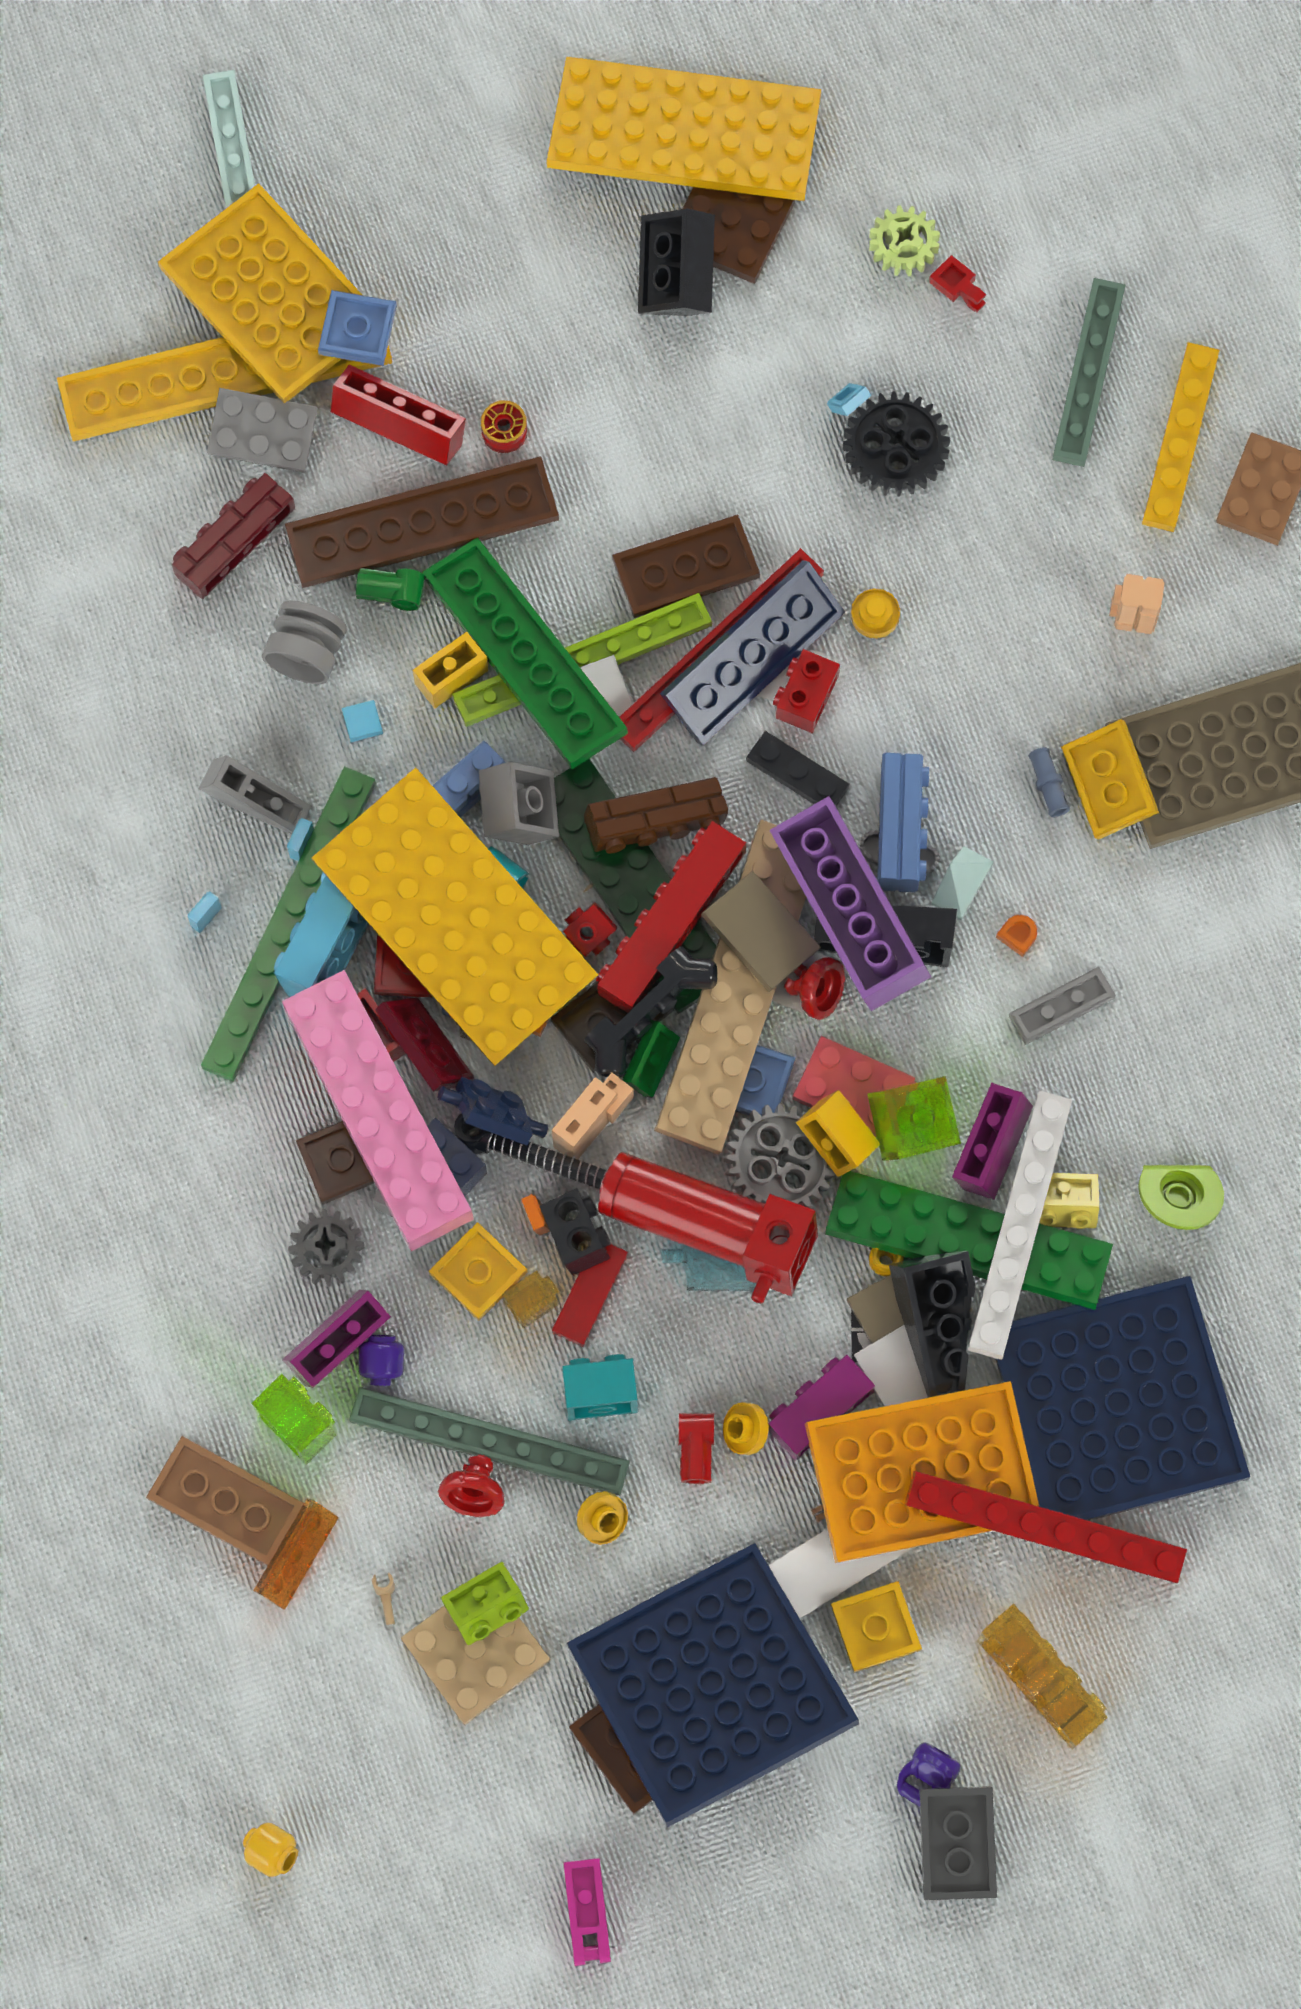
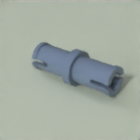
(1049, 782)

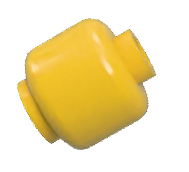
(270, 1849)

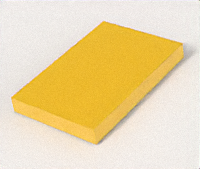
(1109, 779)

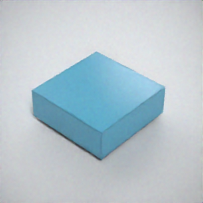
(848, 399)
(362, 721)
(299, 838)
(204, 911)

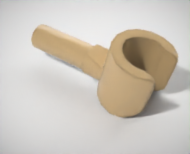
(385, 1595)

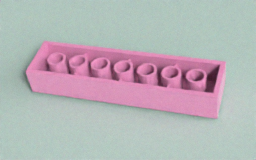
(378, 1110)

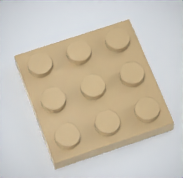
(477, 1673)

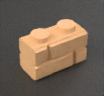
(1137, 603)

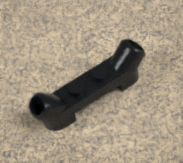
(611, 1039)

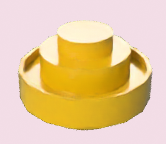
(875, 613)
(745, 1428)
(602, 1517)

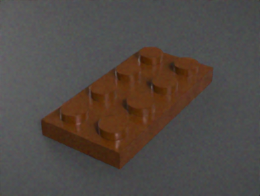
(686, 564)

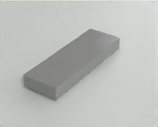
(1062, 1005)

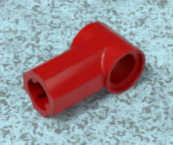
(696, 1438)

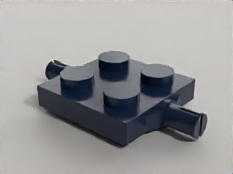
(493, 1110)

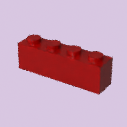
(397, 414)

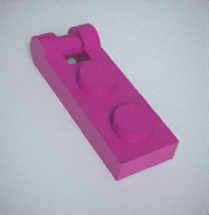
(586, 1910)

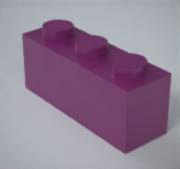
(992, 1141)
(336, 1338)
(834, 1394)

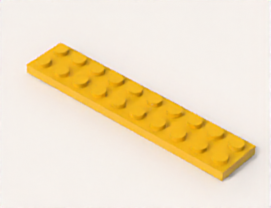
(163, 386)

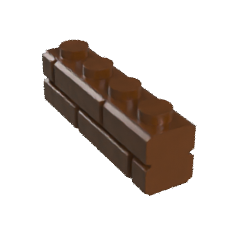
(655, 815)

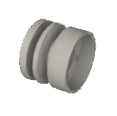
(304, 642)

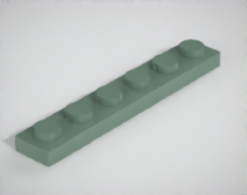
(1088, 372)

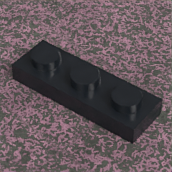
(796, 770)

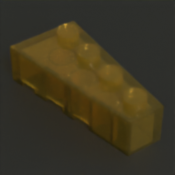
(1042, 1676)

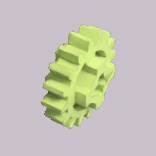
(900, 228)

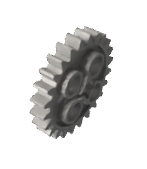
(785, 1132)

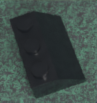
(676, 263)

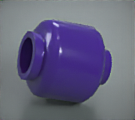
(381, 1359)

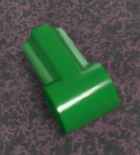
(399, 589)

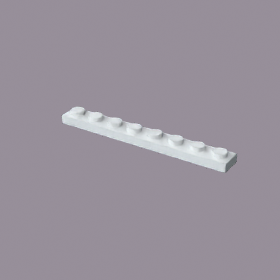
(1020, 1225)

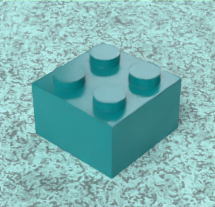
(600, 1387)

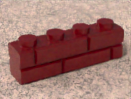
(232, 535)

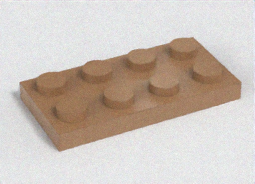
(224, 1500)

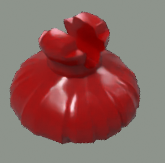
(818, 987)
(472, 1490)

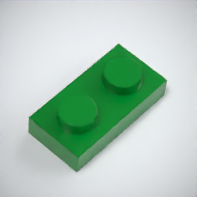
(651, 1059)

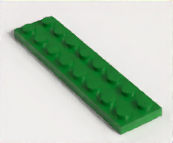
(525, 653)
(928, 1224)

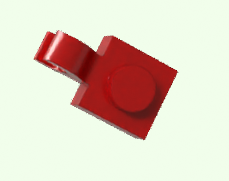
(956, 280)

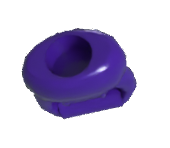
(931, 1767)

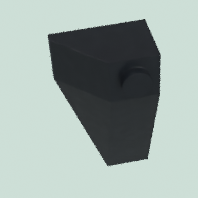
(935, 1309)

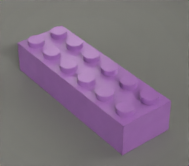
(850, 903)

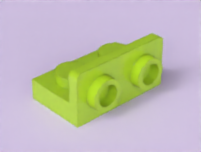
(485, 1603)

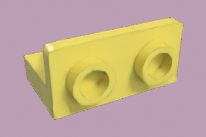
(1072, 1201)

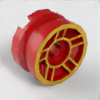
(501, 414)

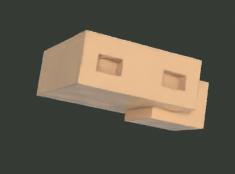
(590, 1114)

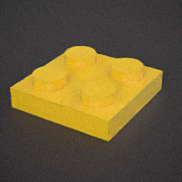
(478, 1271)
(876, 1626)

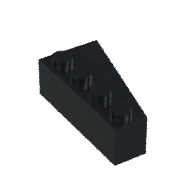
(927, 927)

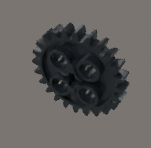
(917, 424)

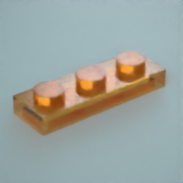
(296, 1554)

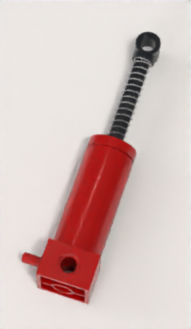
(763, 1238)

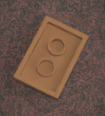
(1262, 489)

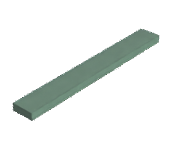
(489, 1439)

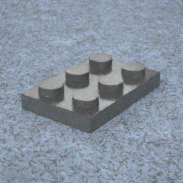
(958, 1843)

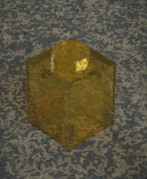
(531, 1298)

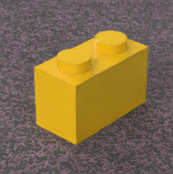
(450, 670)
(838, 1133)

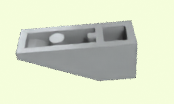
(253, 794)

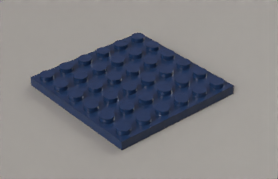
(1122, 1402)
(712, 1684)

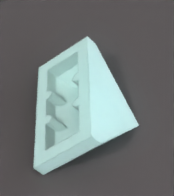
(962, 881)

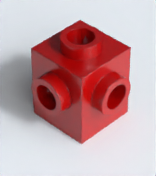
(595, 919)

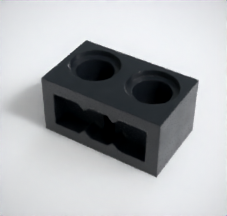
(571, 1233)

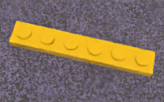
(1180, 437)

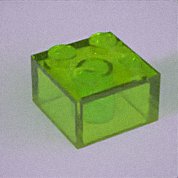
(914, 1118)
(294, 1419)

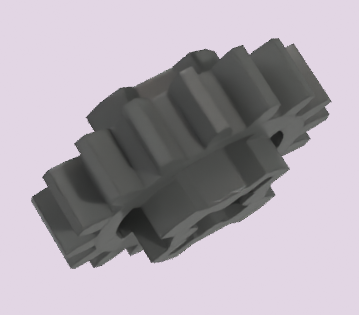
(340, 1247)

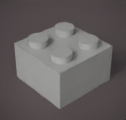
(518, 803)

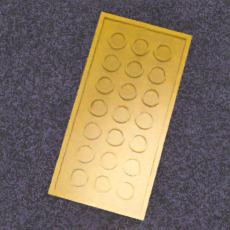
(684, 128)
(454, 916)

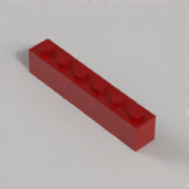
(671, 917)

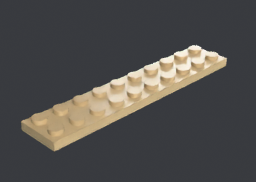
(726, 1022)

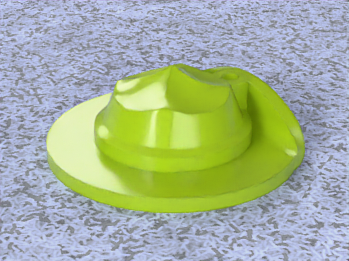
(1181, 1194)

